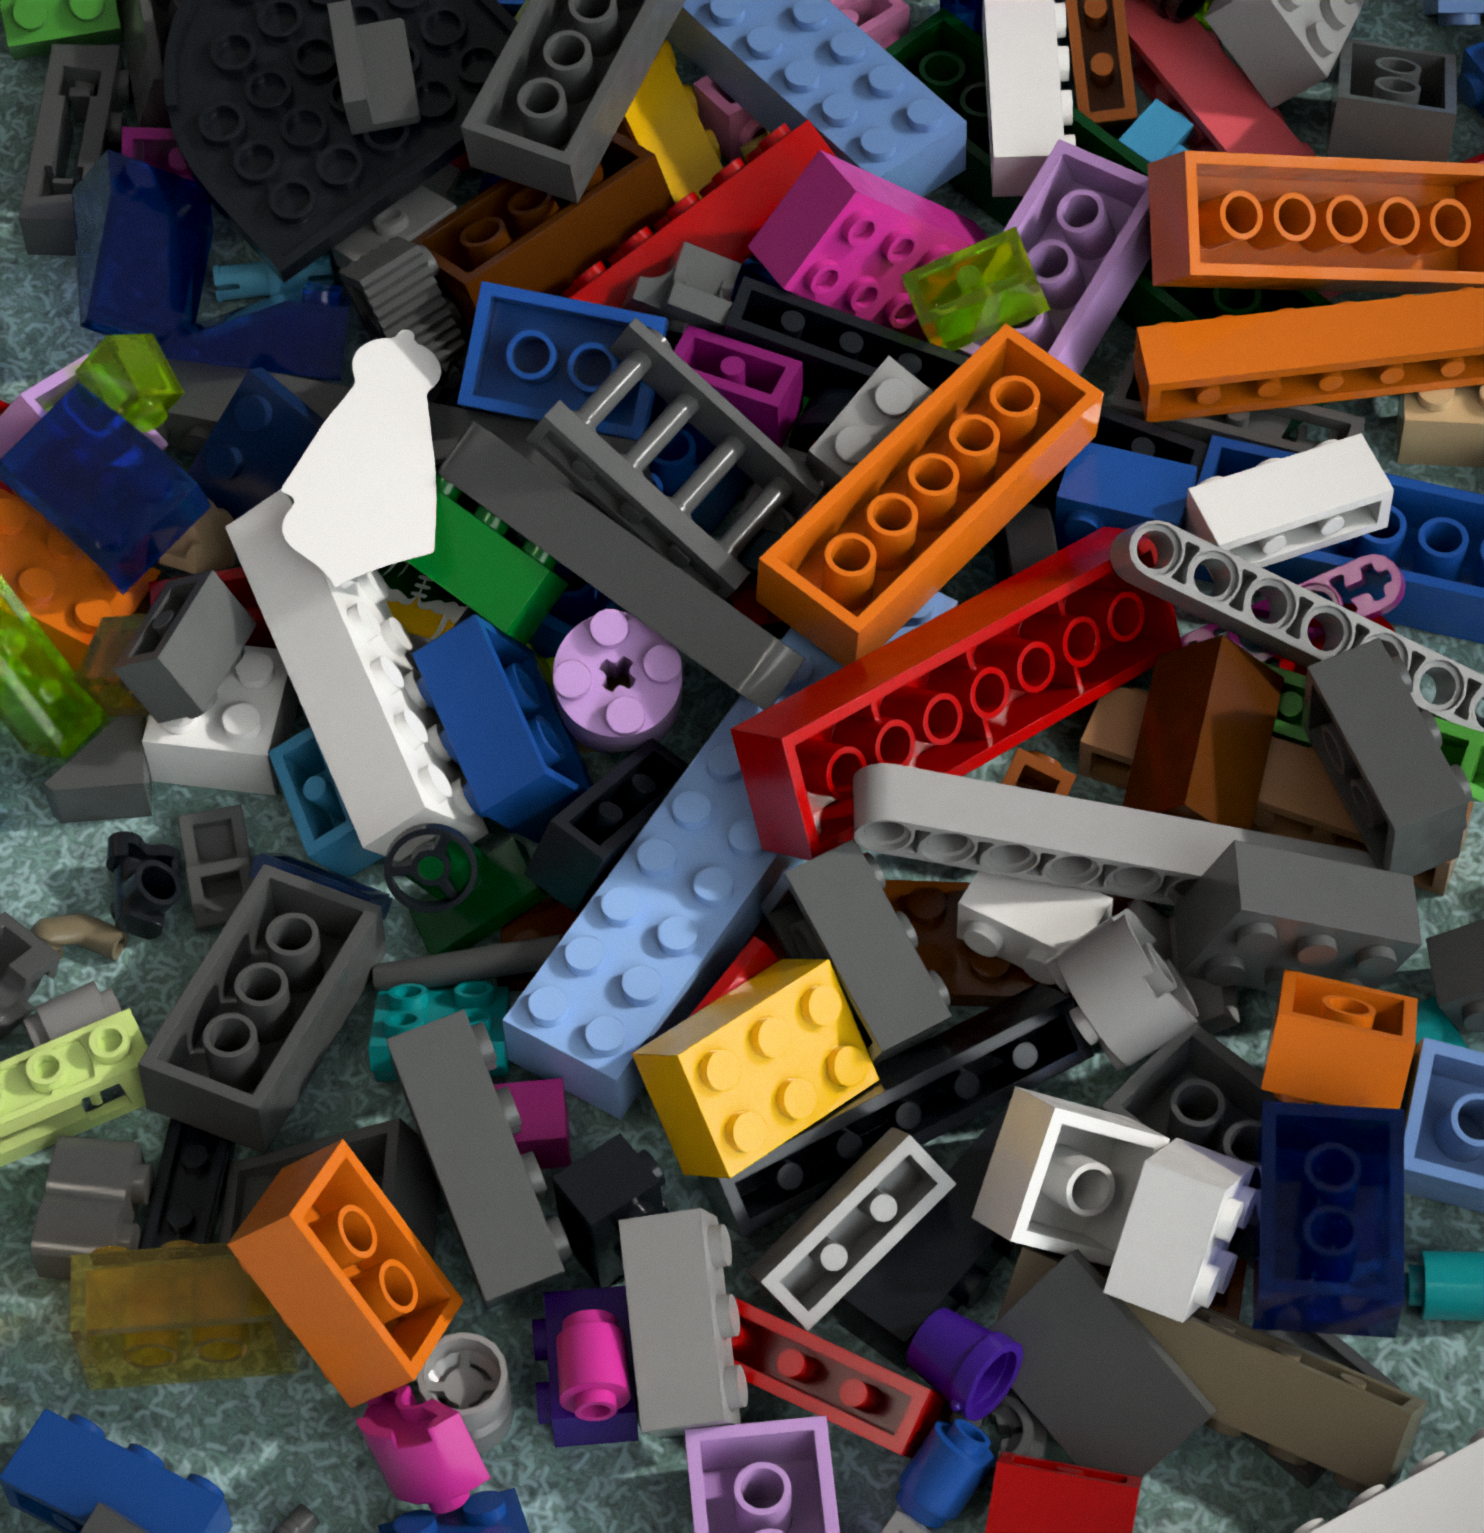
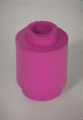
(592, 1365)

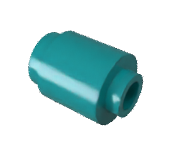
(1447, 1285)

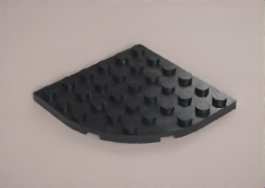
(267, 122)

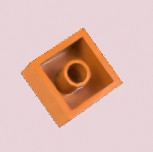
(1339, 1043)

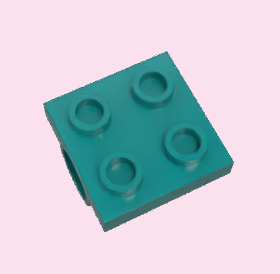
(415, 1005)

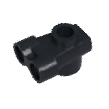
(143, 883)

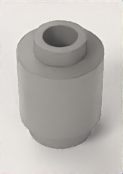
(71, 1012)

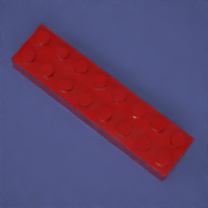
(953, 690)

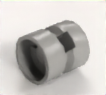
(474, 1380)

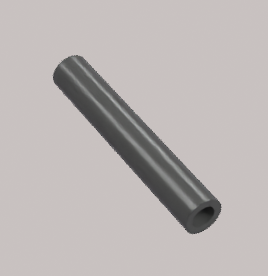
(466, 964)

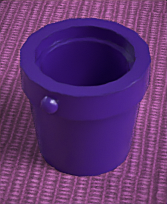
(965, 1362)

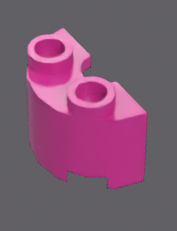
(422, 1450)

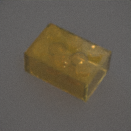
(173, 1317)

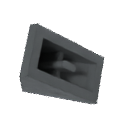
(105, 777)

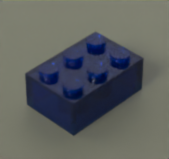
(1329, 1219)

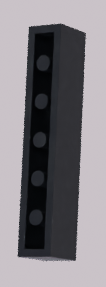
(918, 1093)

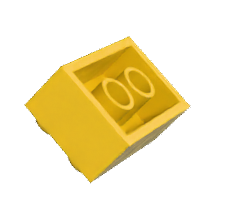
(755, 1067)

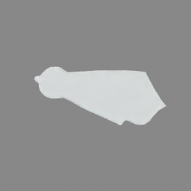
(370, 470)

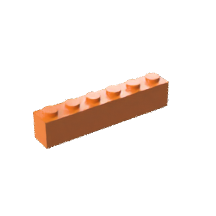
(1310, 355)

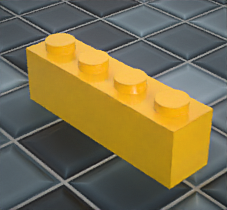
(668, 124)

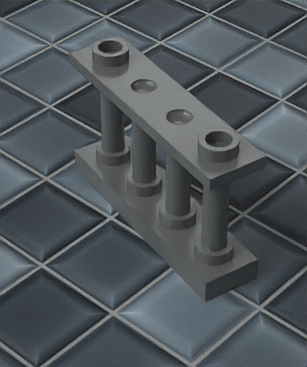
(618, 480)

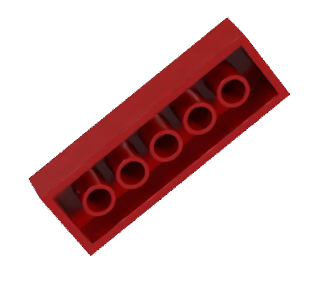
(722, 222)

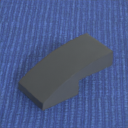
(215, 863)

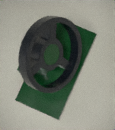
(466, 889)

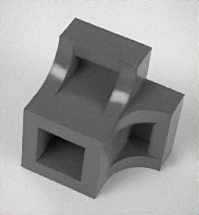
(691, 292)

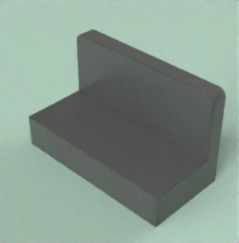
(373, 71)

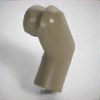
(81, 931)

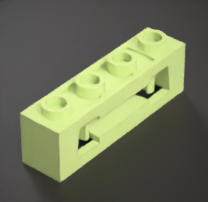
(47, 1084)

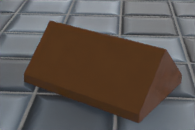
(1205, 734)

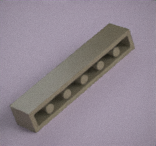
(1274, 1389)

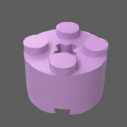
(612, 646)

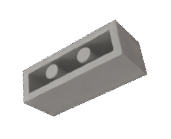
(851, 1227)
(682, 1321)

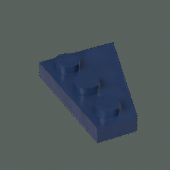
(254, 444)

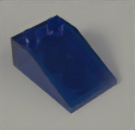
(139, 247)
(285, 334)
(102, 487)

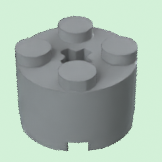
(1123, 990)

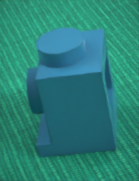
(1158, 133)

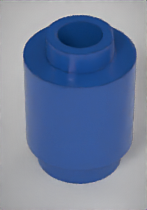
(945, 1472)

